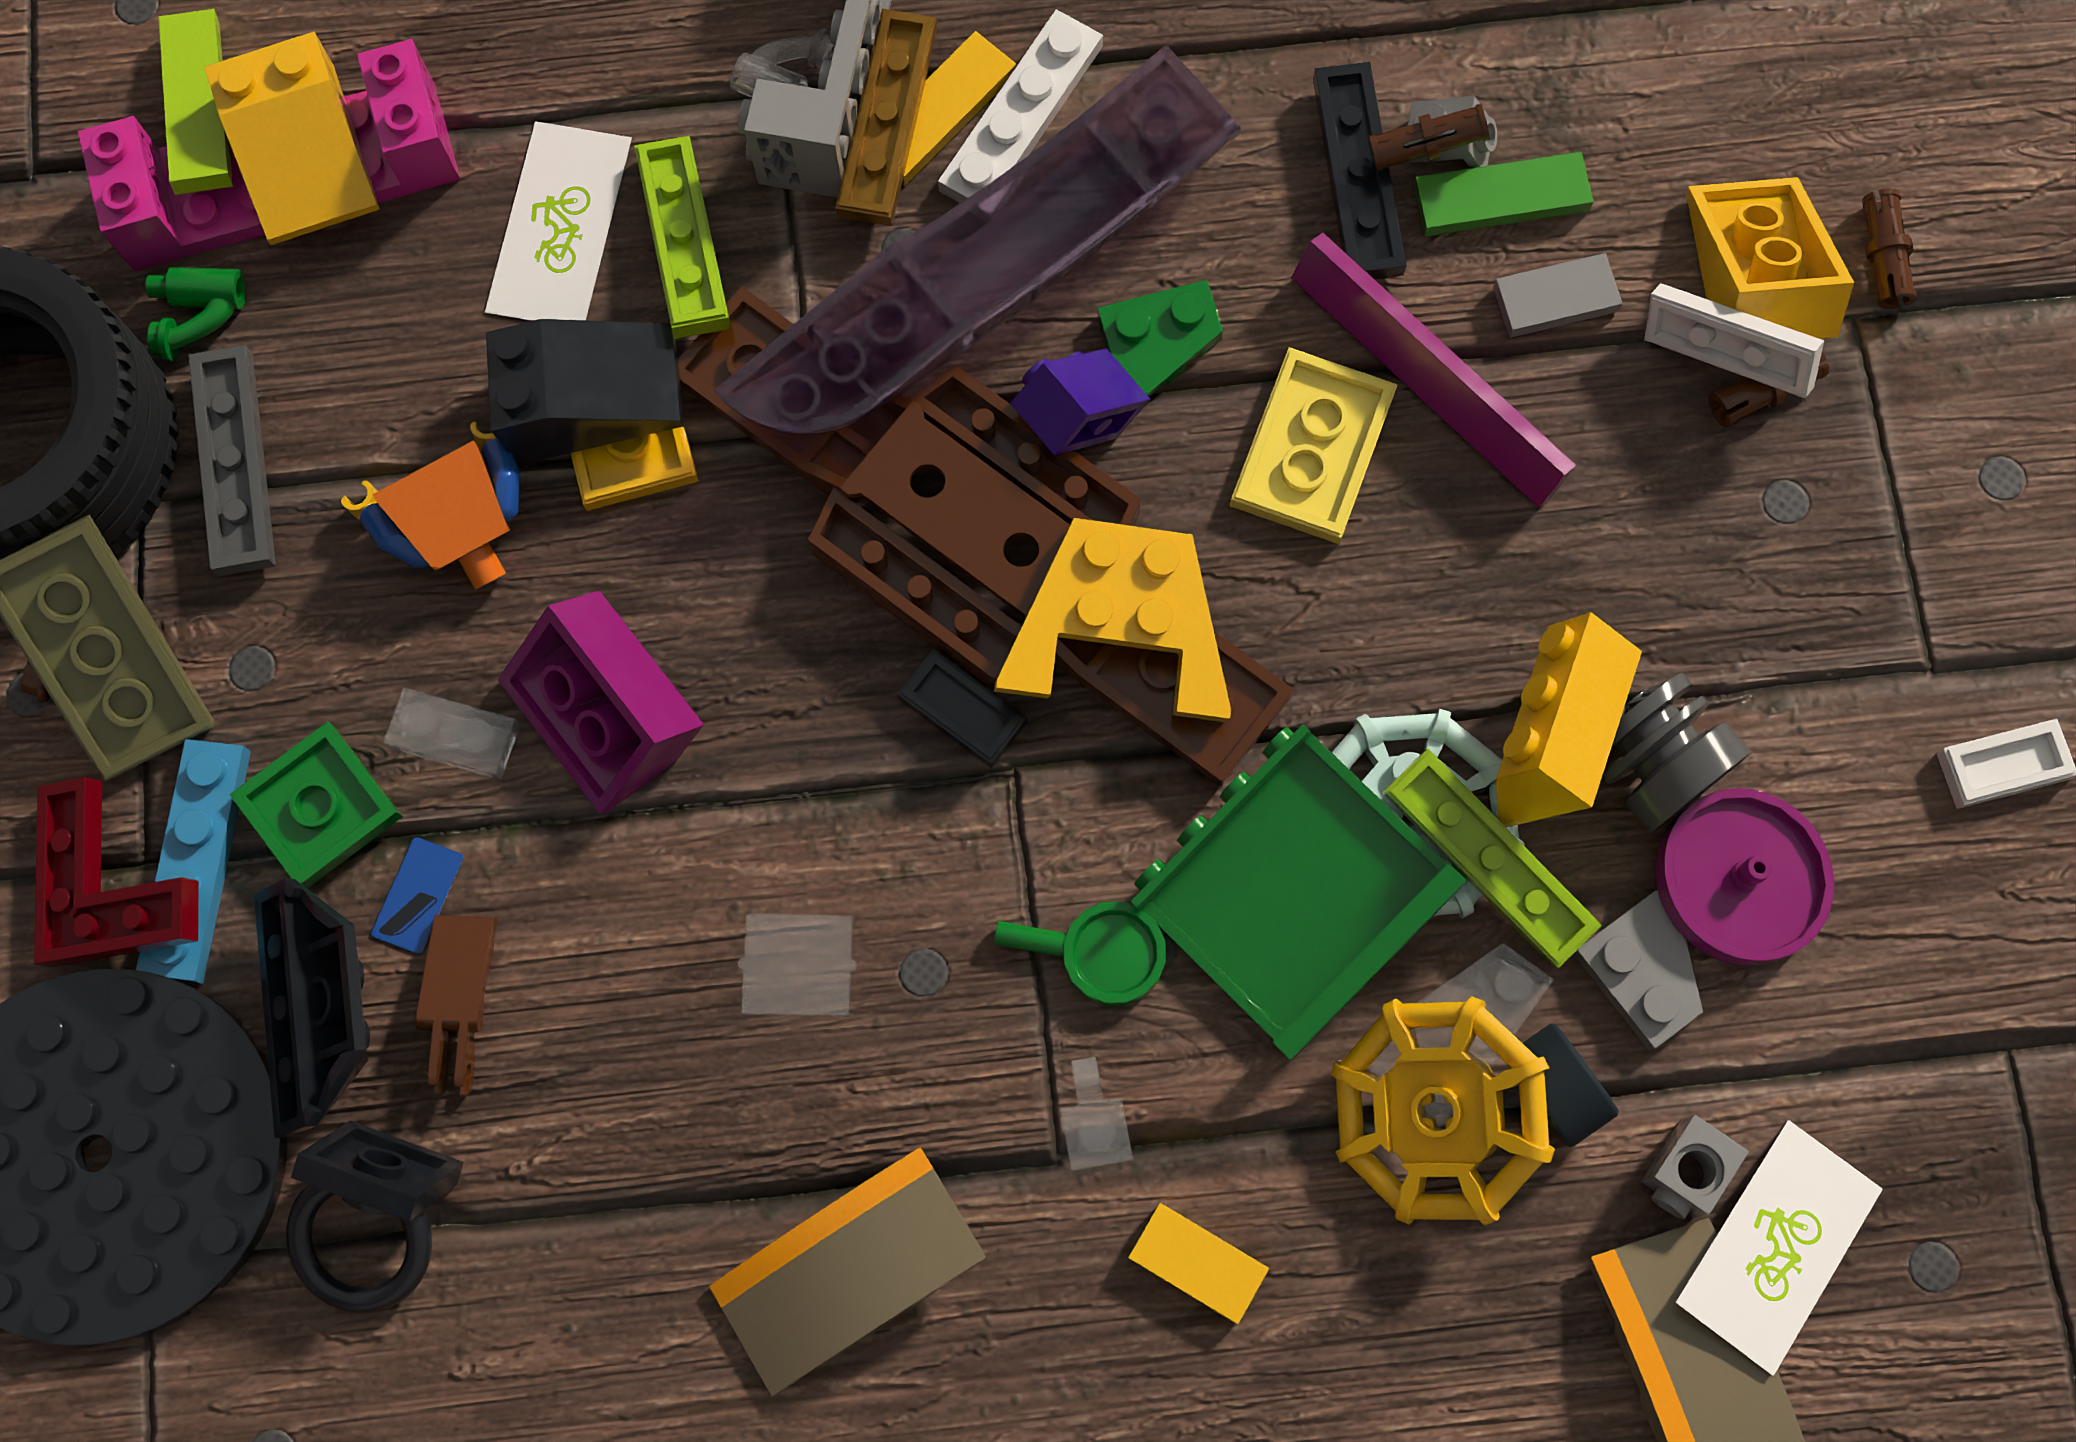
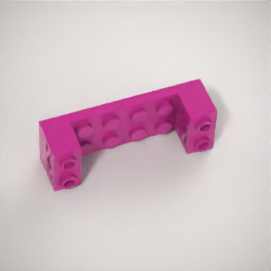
(149, 225)

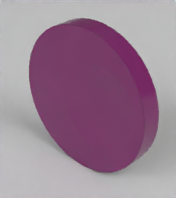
(1744, 877)

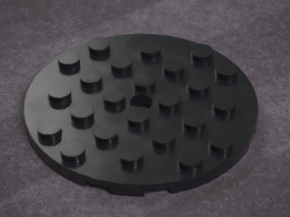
(188, 1165)

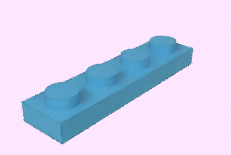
(199, 847)

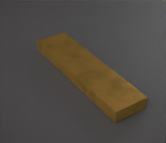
(886, 117)

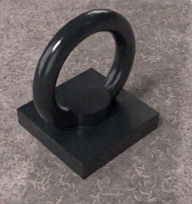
(376, 1177)

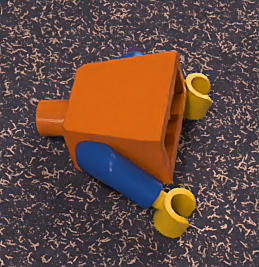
(447, 510)

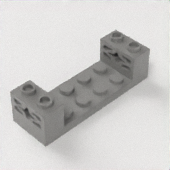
(804, 133)

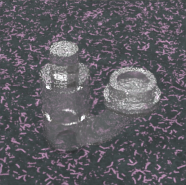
(765, 60)

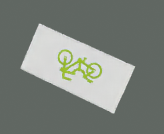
(558, 224)
(1779, 1247)

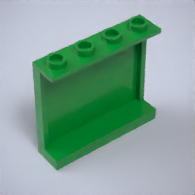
(1296, 889)

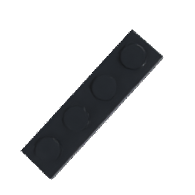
(1360, 193)

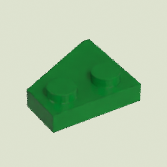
(1161, 332)

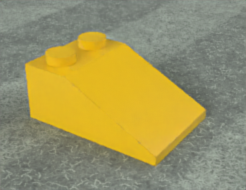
(292, 137)
(1769, 254)

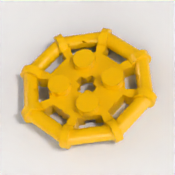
(1476, 1105)

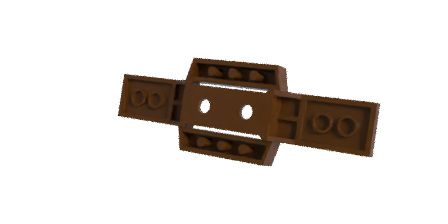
(995, 489)

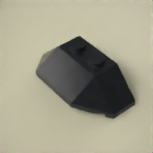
(309, 1004)

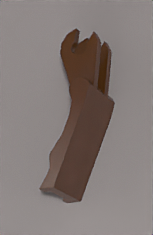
(454, 994)

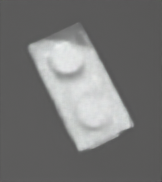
(452, 733)

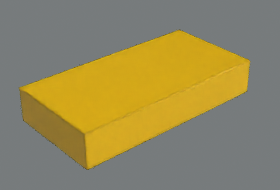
(1198, 1263)

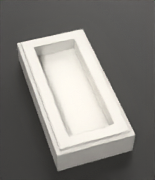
(2007, 763)

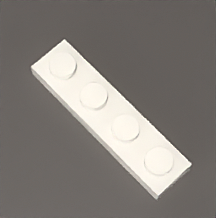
(1023, 106)

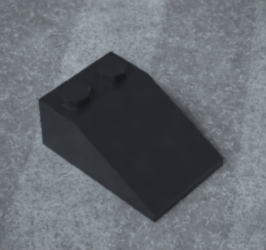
(580, 385)

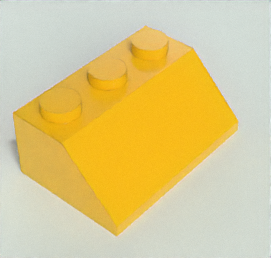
(1565, 721)

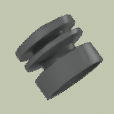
(1669, 752)

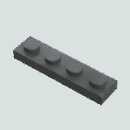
(231, 461)

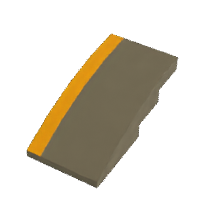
(847, 1271)
(1687, 1374)

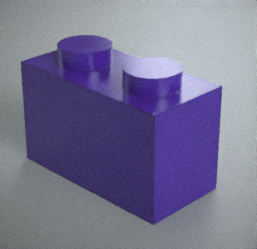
(1078, 400)

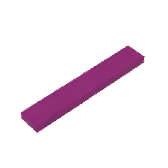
(1432, 370)

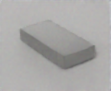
(1557, 295)

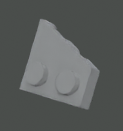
(1645, 971)

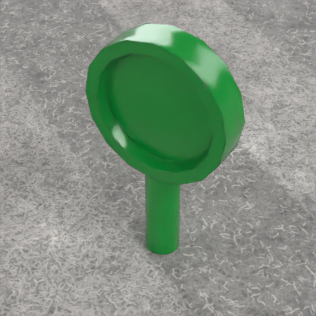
(1109, 951)

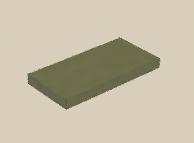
(98, 649)

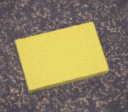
(1313, 445)

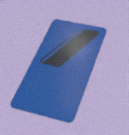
(417, 895)

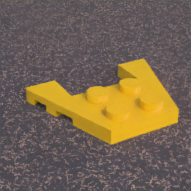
(1124, 591)

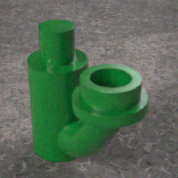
(208, 288)

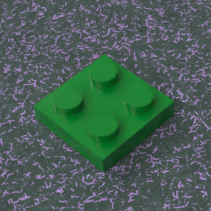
(316, 805)

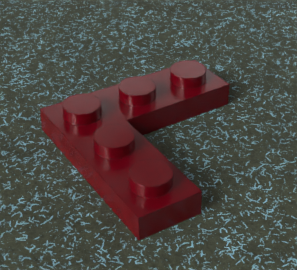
(72, 913)

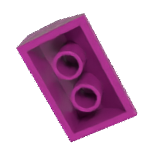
(598, 699)

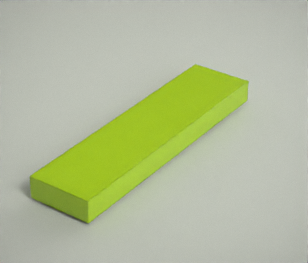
(194, 133)
(682, 237)
(1492, 858)

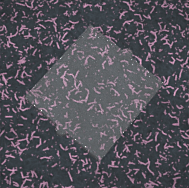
(797, 965)

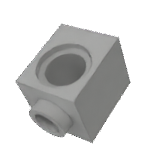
(1712, 1149)

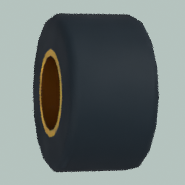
(1573, 1093)

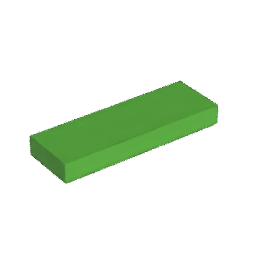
(1503, 194)

